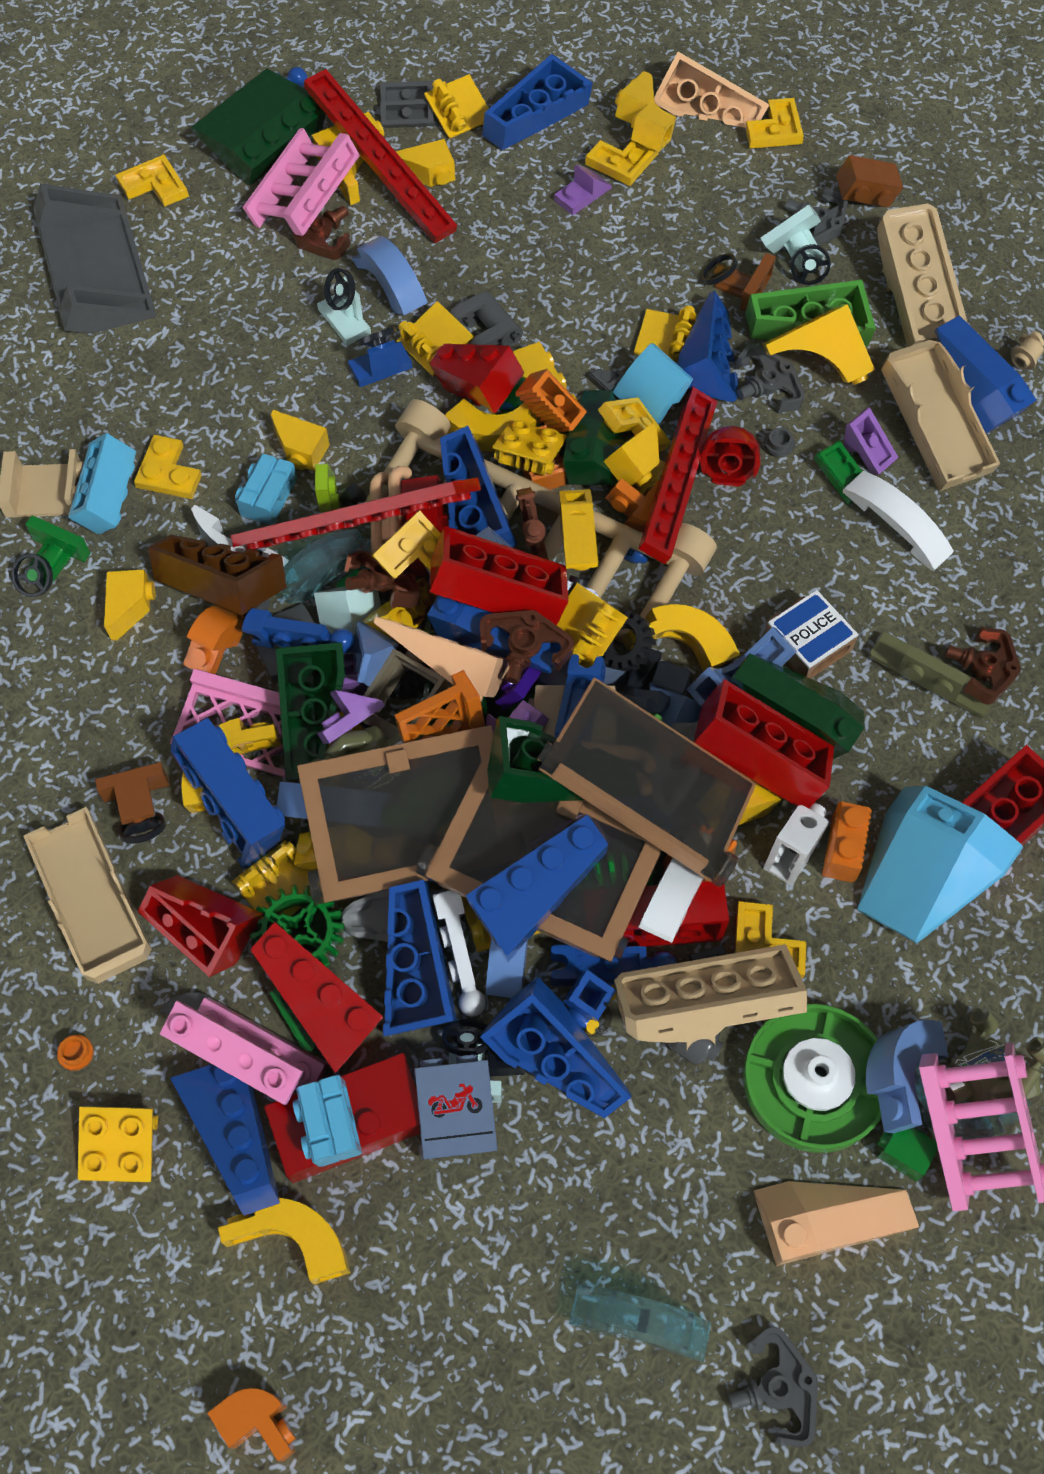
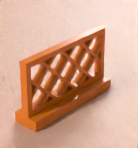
(463, 709)

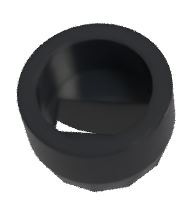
(351, 493)

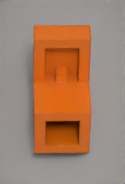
(632, 503)
(210, 636)
(250, 1412)

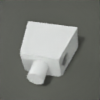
(801, 835)

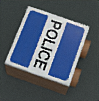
(815, 632)

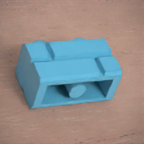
(266, 489)
(327, 1121)

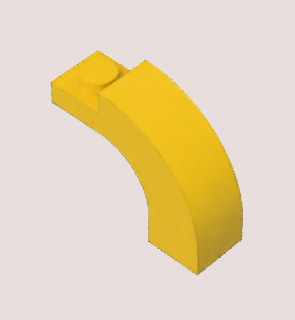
(486, 426)
(696, 629)
(240, 740)
(318, 1241)

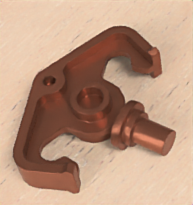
(320, 230)
(532, 528)
(381, 581)
(527, 634)
(997, 667)

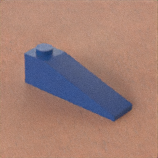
(708, 352)
(998, 387)
(462, 624)
(547, 1042)

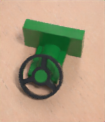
(57, 549)

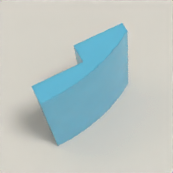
(655, 381)

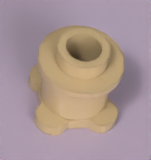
(1029, 351)

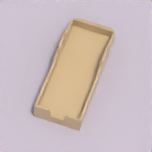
(919, 271)
(939, 413)
(88, 897)
(709, 994)

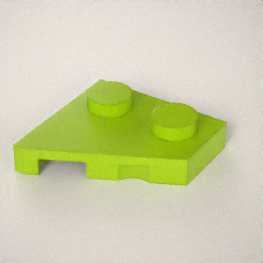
(326, 488)

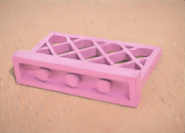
(236, 693)

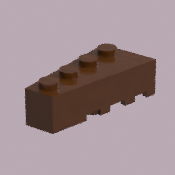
(217, 573)

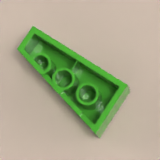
(780, 311)

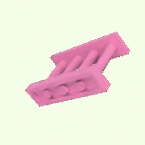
(314, 192)
(242, 1048)
(955, 1149)

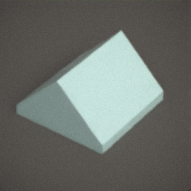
(344, 607)

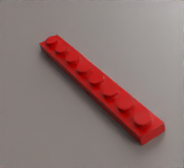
(380, 156)
(678, 476)

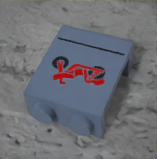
(454, 1107)

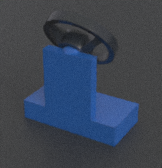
(381, 359)

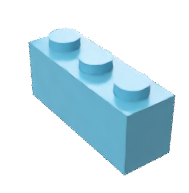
(102, 484)

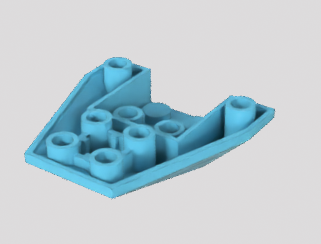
(932, 861)

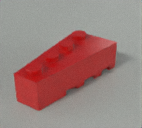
(320, 1000)

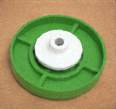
(797, 1103)

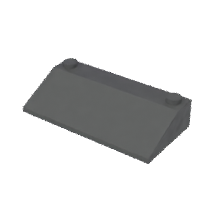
(91, 259)

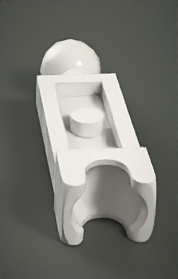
(449, 907)

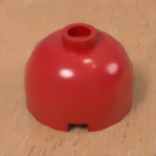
(733, 452)

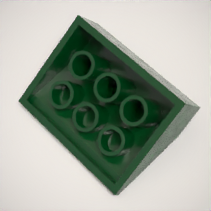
(258, 124)

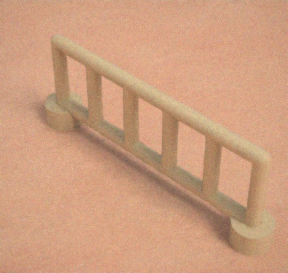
(424, 426)

